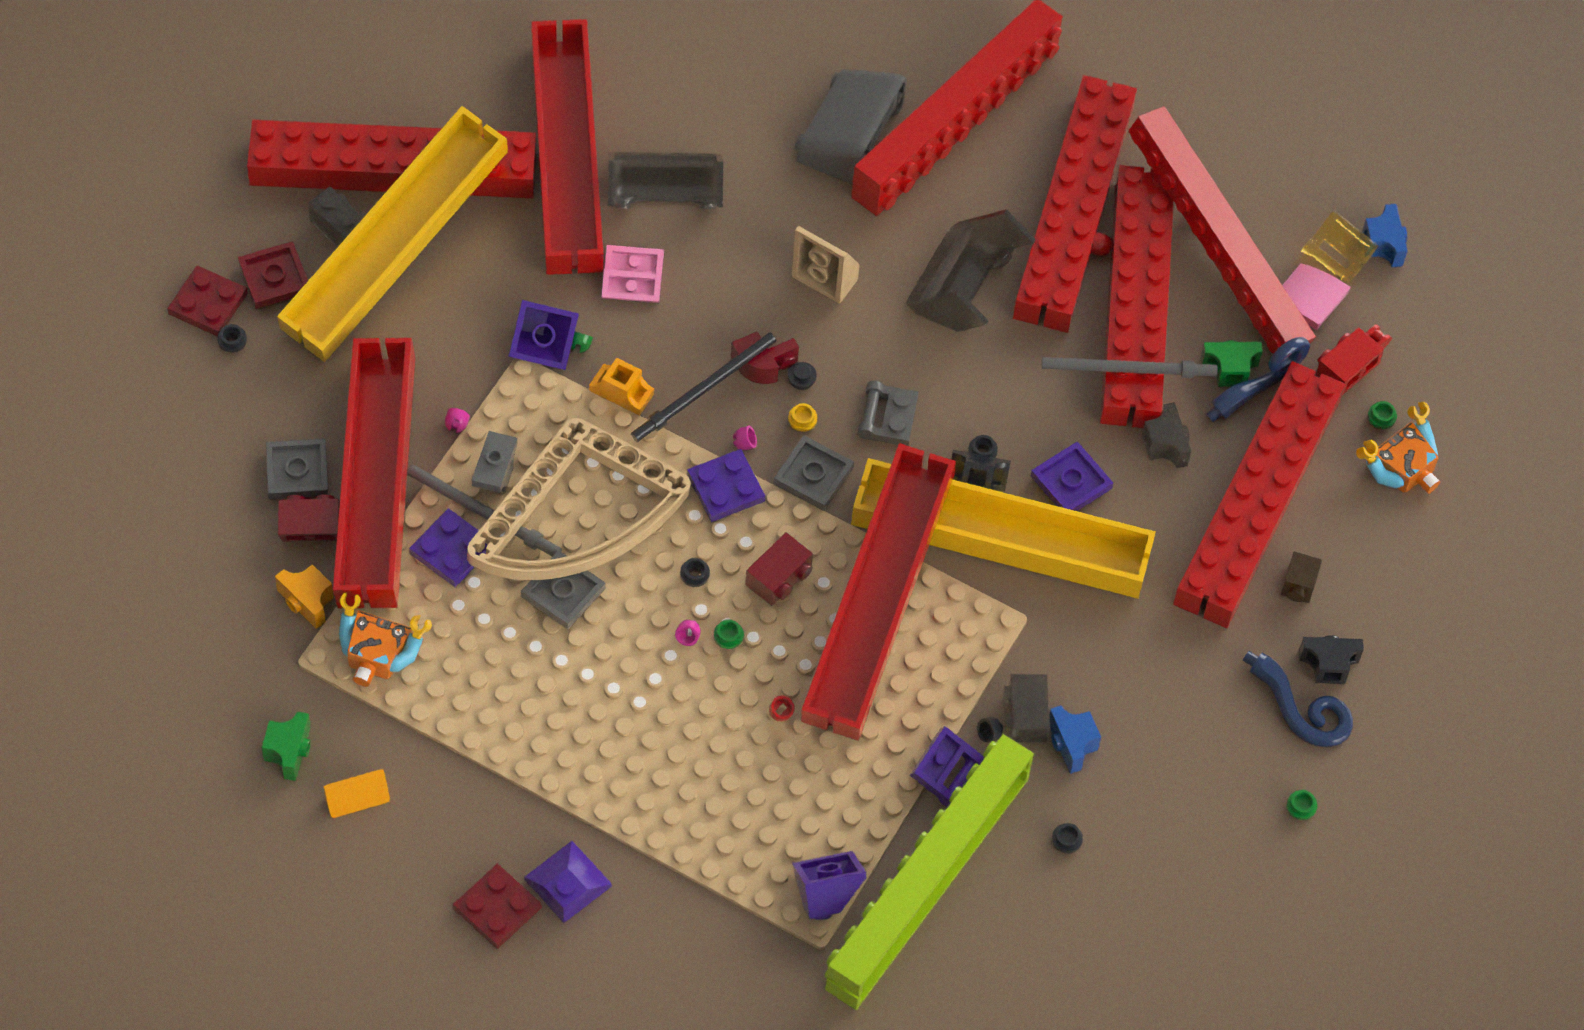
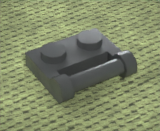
(897, 417)

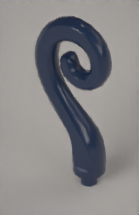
(1239, 394)
(1274, 676)

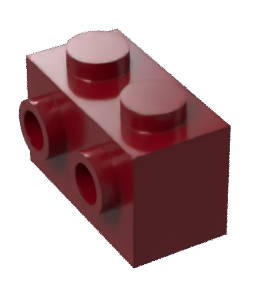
(308, 518)
(779, 569)

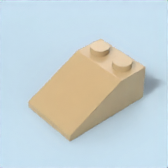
(823, 266)

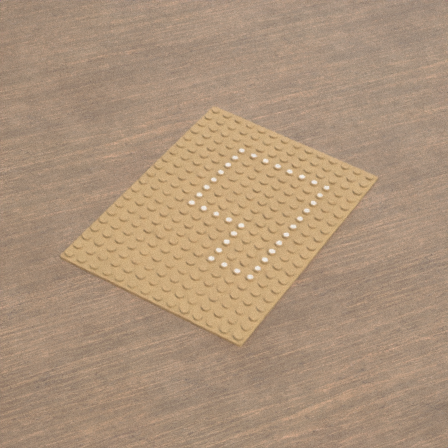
(656, 734)

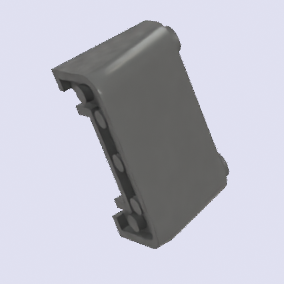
(850, 121)

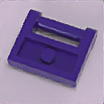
(939, 761)

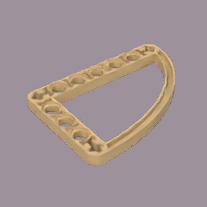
(596, 556)

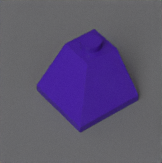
(543, 334)
(568, 881)
(828, 883)

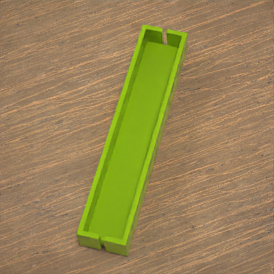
(928, 871)

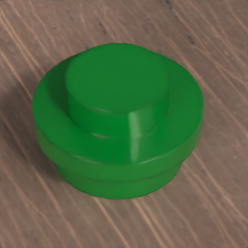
(1382, 415)
(728, 634)
(1302, 805)

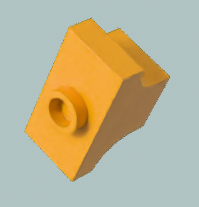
(623, 386)
(306, 593)

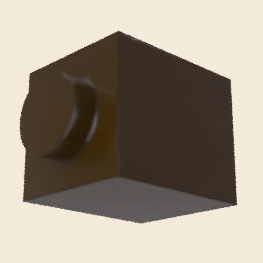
(1301, 577)

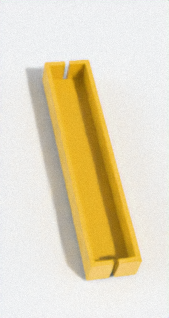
(392, 234)
(1027, 534)

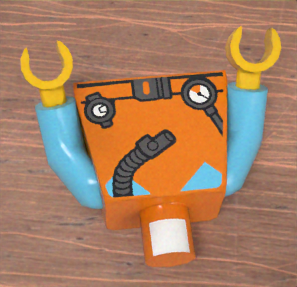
(1406, 456)
(377, 644)

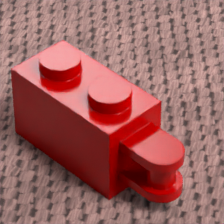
(1353, 356)

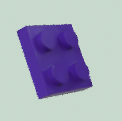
(1072, 478)
(726, 485)
(445, 547)

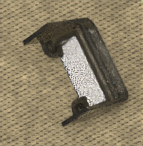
(665, 178)
(961, 266)

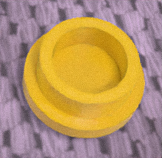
(802, 417)

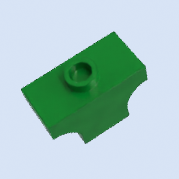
(1232, 360)
(287, 744)

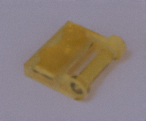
(1344, 239)

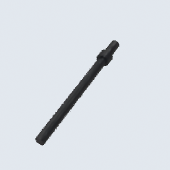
(659, 418)

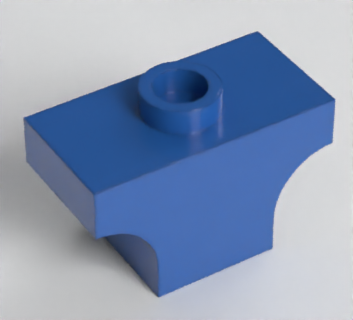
(1388, 235)
(1073, 736)

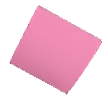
(632, 273)
(1315, 293)

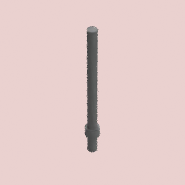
(1186, 369)
(531, 537)

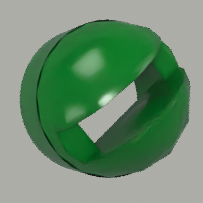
(583, 340)

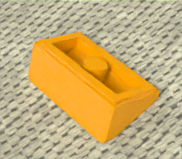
(356, 793)

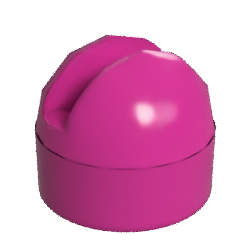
(456, 419)
(745, 438)
(682, 631)

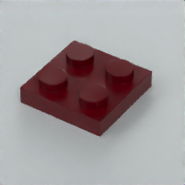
(273, 274)
(207, 300)
(497, 906)

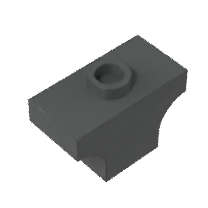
(495, 462)

